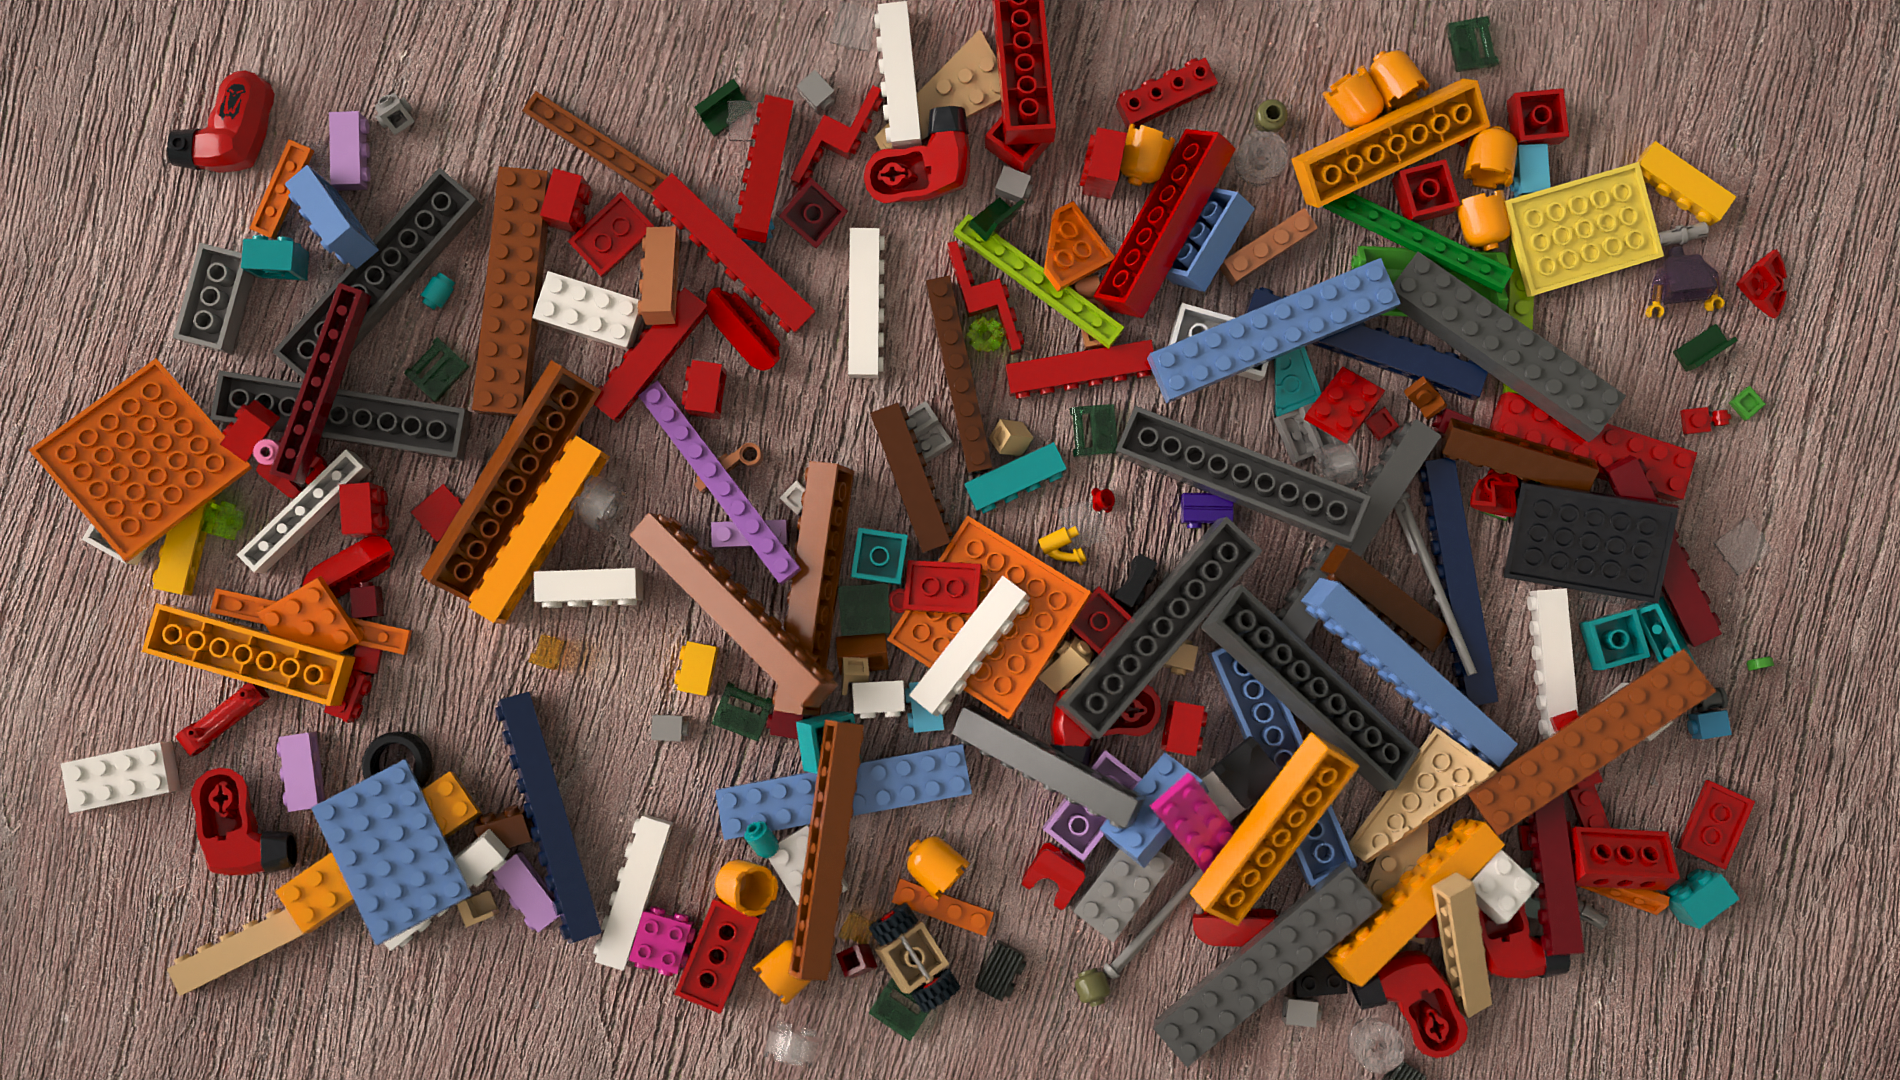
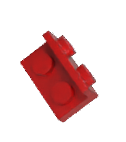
(351, 707)

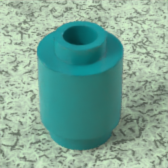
(437, 291)
(761, 839)

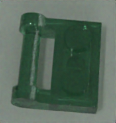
(1465, 45)
(441, 375)
(1102, 430)
(741, 720)
(896, 1014)

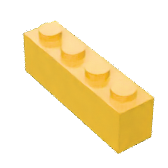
(1684, 184)
(181, 555)

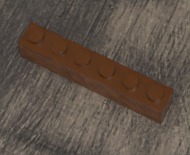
(1517, 456)
(910, 477)
(1385, 599)

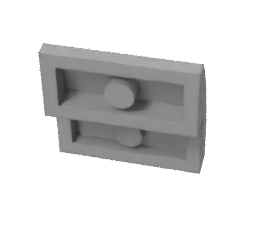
(928, 431)
(1299, 435)

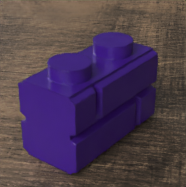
(1204, 509)

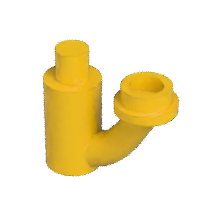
(1058, 539)

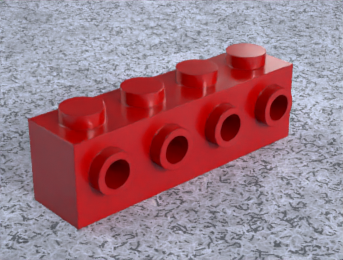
(1166, 93)

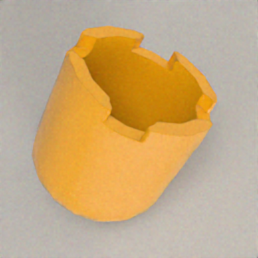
(1396, 79)
(1355, 99)
(1145, 155)
(1491, 158)
(1484, 220)
(935, 865)
(746, 886)
(776, 972)

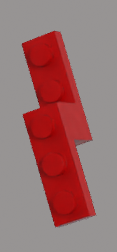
(837, 137)
(985, 297)
(1584, 794)

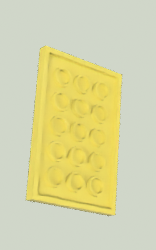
(1583, 229)

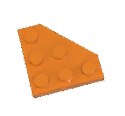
(1073, 248)
(312, 618)

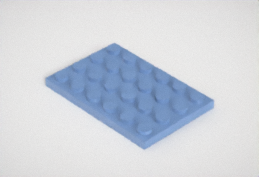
(391, 852)

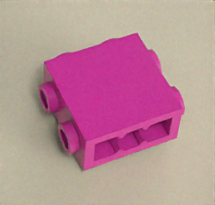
(662, 941)

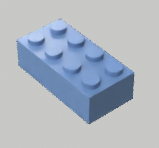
(330, 217)
(1210, 239)
(1149, 833)

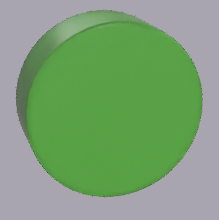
(1760, 663)

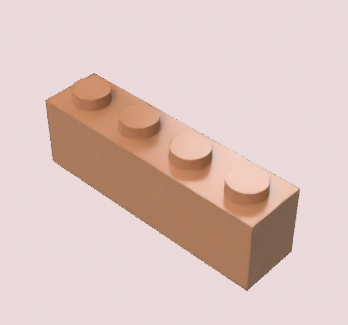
(1268, 247)
(659, 275)

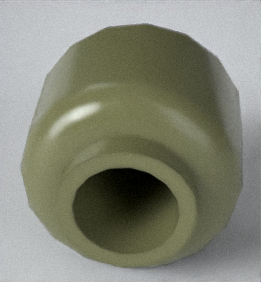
(1270, 116)
(1092, 987)

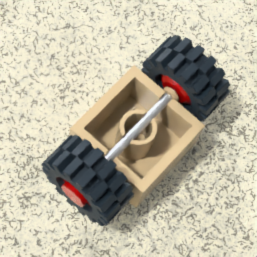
(913, 958)

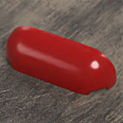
(743, 329)
(354, 565)
(1219, 932)

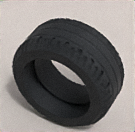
(420, 750)

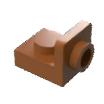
(1425, 397)

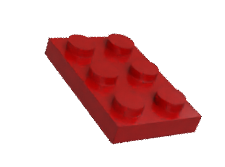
(611, 234)
(1344, 405)
(942, 587)
(1715, 824)

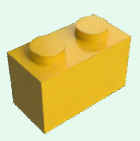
(697, 668)

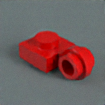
(1698, 420)

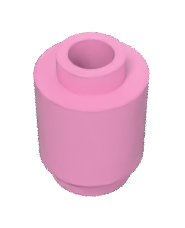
(261, 448)

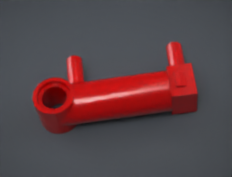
(200, 734)

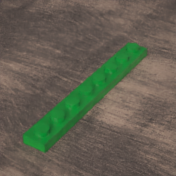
(1422, 240)

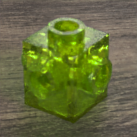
(977, 332)
(223, 520)

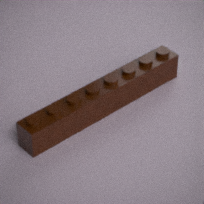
(958, 375)

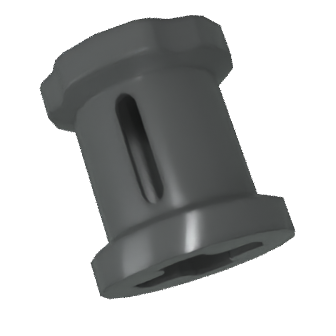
(1717, 699)

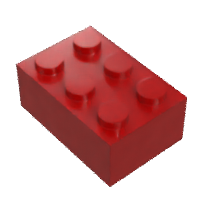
(1102, 163)

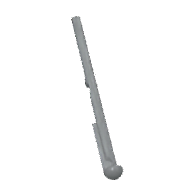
(1418, 546)
(1112, 971)

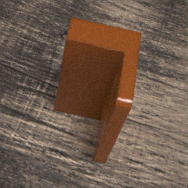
(864, 646)

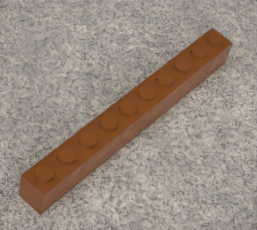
(826, 850)

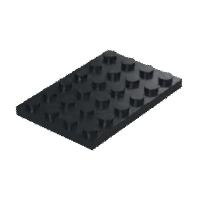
(1590, 541)

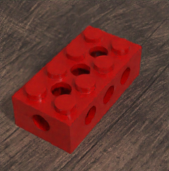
(1622, 858)
(701, 960)

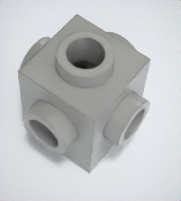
(394, 113)

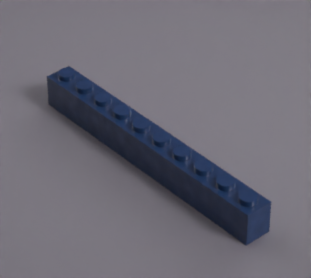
(1396, 354)
(1457, 575)
(548, 817)

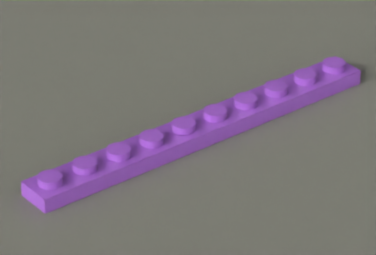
(720, 483)

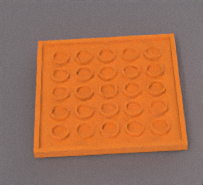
(139, 460)
(1030, 643)

